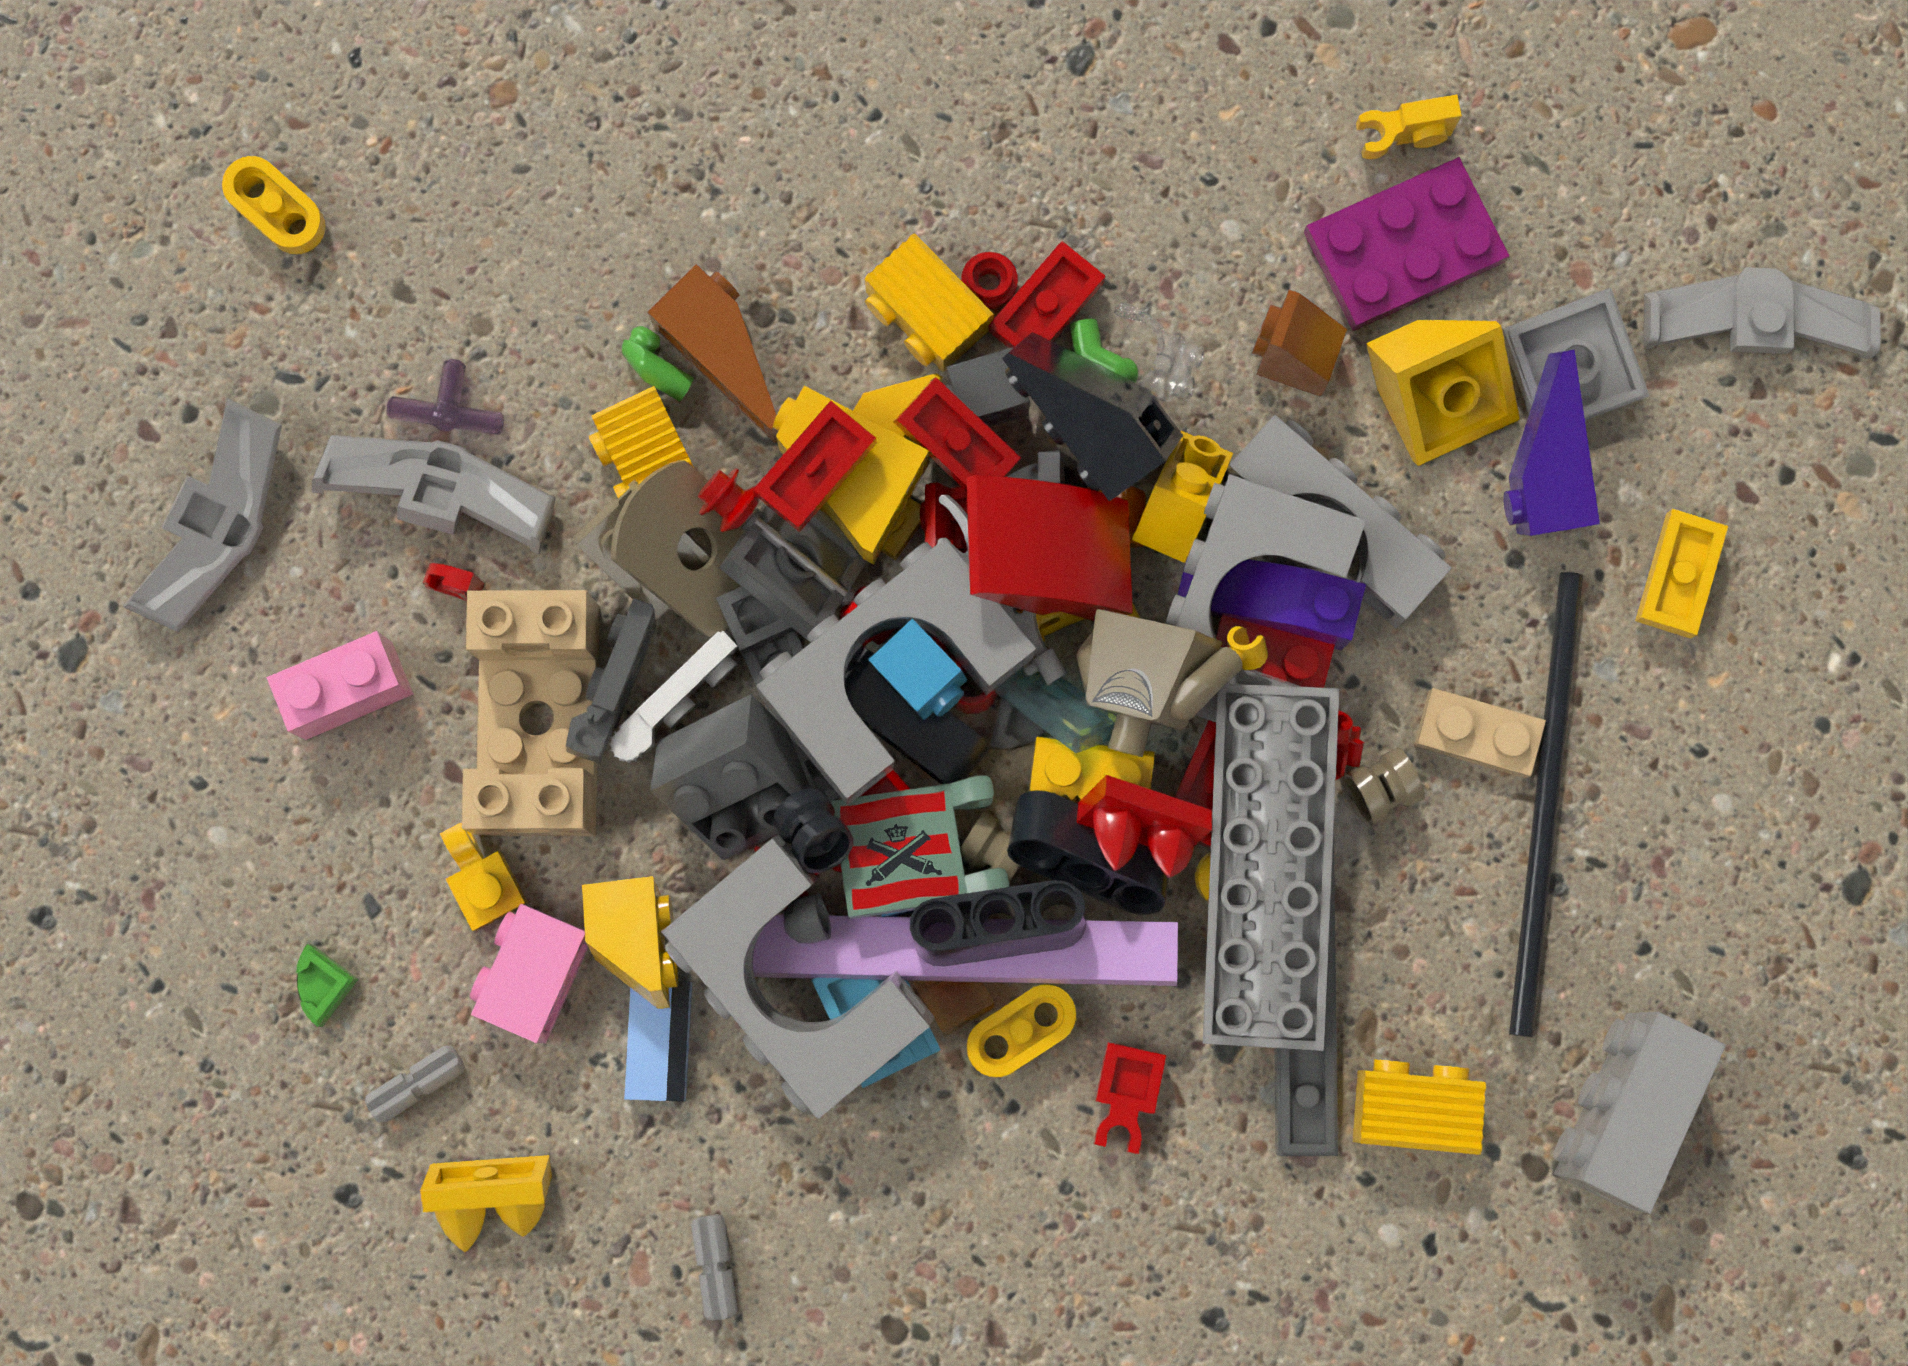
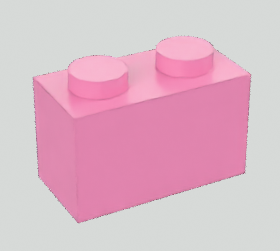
(339, 685)
(529, 974)

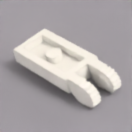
(672, 699)

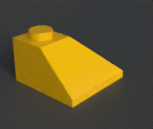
(1444, 383)

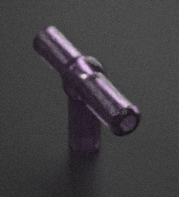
(445, 412)

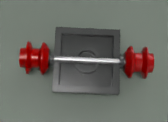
(790, 572)

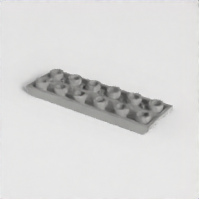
(1271, 866)

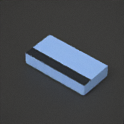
(658, 1047)

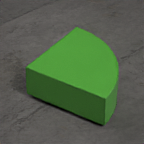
(321, 984)

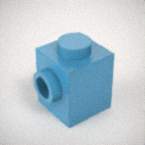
(920, 671)

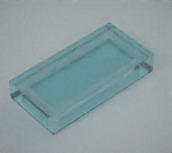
(1058, 710)

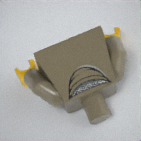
(1157, 673)

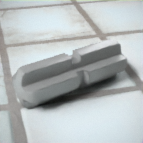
(405, 1089)
(716, 1280)

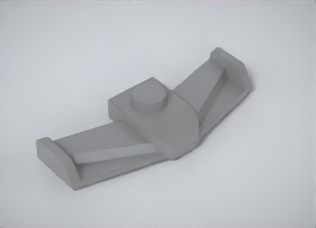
(1762, 314)
(436, 485)
(214, 520)

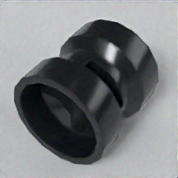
(813, 830)

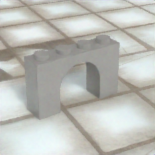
(1254, 523)
(809, 687)
(815, 1058)

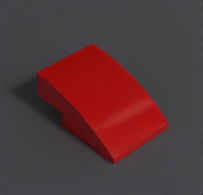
(1048, 547)

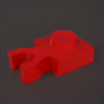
(1130, 1084)

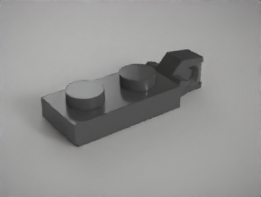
(612, 685)

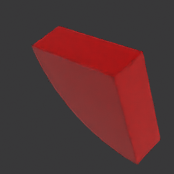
(451, 580)

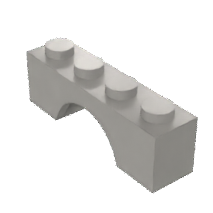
(1392, 560)

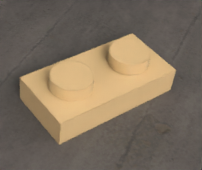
(1479, 733)

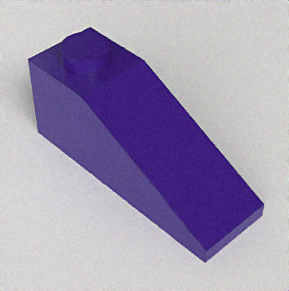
(1553, 467)
(1288, 600)

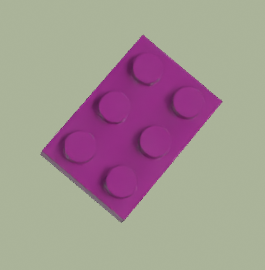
(1406, 244)

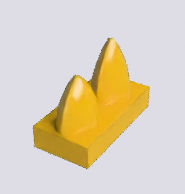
(465, 1189)

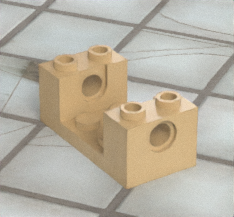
(530, 653)

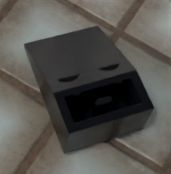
(1101, 416)

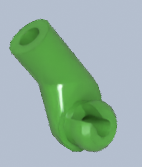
(1088, 344)
(651, 368)

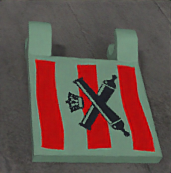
(910, 847)

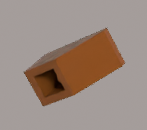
(1299, 344)

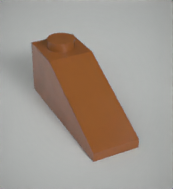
(709, 331)

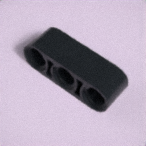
(937, 745)
(1057, 847)
(970, 910)

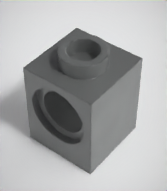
(986, 389)

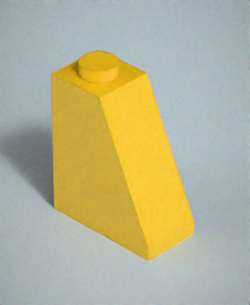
(876, 490)

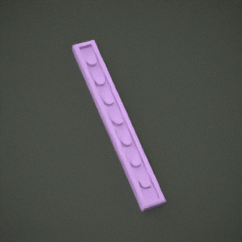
(880, 946)

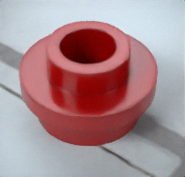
(993, 264)

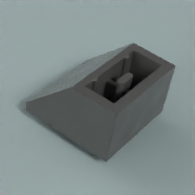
(728, 775)

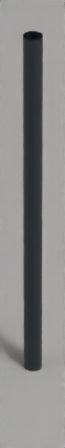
(1546, 805)

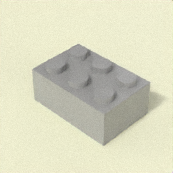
(1637, 1109)

